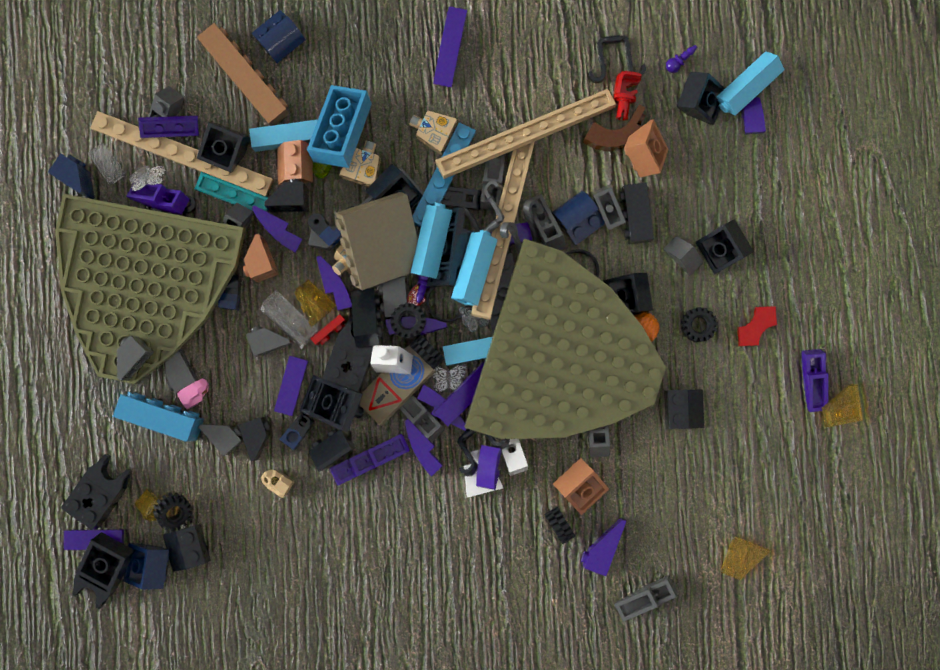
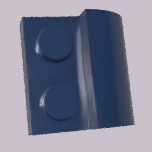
(278, 36)
(579, 217)

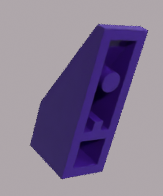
(602, 551)

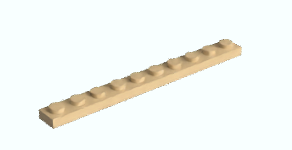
(525, 133)
(179, 153)
(509, 206)

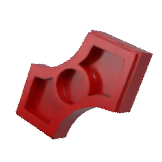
(750, 333)

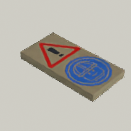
(392, 390)

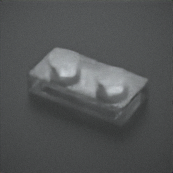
(106, 163)

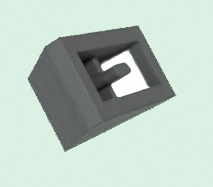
(683, 254)

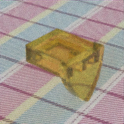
(146, 505)

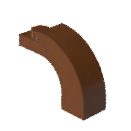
(612, 140)

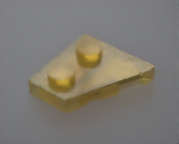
(313, 302)
(843, 408)
(742, 557)

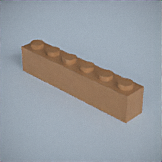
(242, 74)

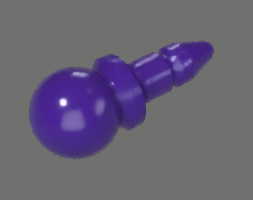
(674, 64)
(422, 288)

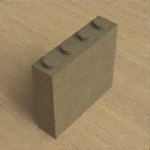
(378, 240)

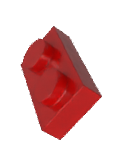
(336, 325)

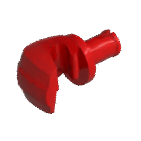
(624, 98)

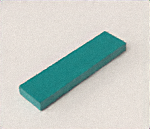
(229, 192)

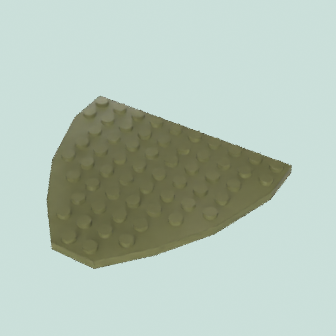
(139, 277)
(562, 354)

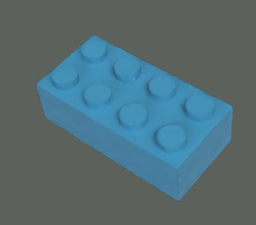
(339, 126)
(158, 417)

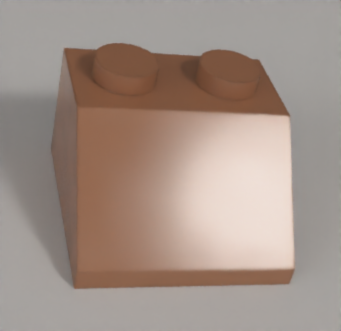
(646, 150)
(294, 162)
(259, 260)
(581, 486)

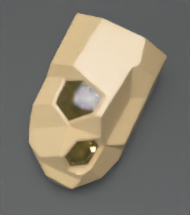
(277, 482)

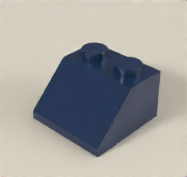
(73, 174)
(147, 566)

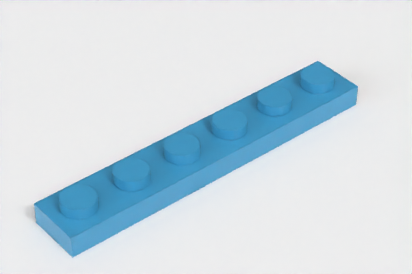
(438, 186)

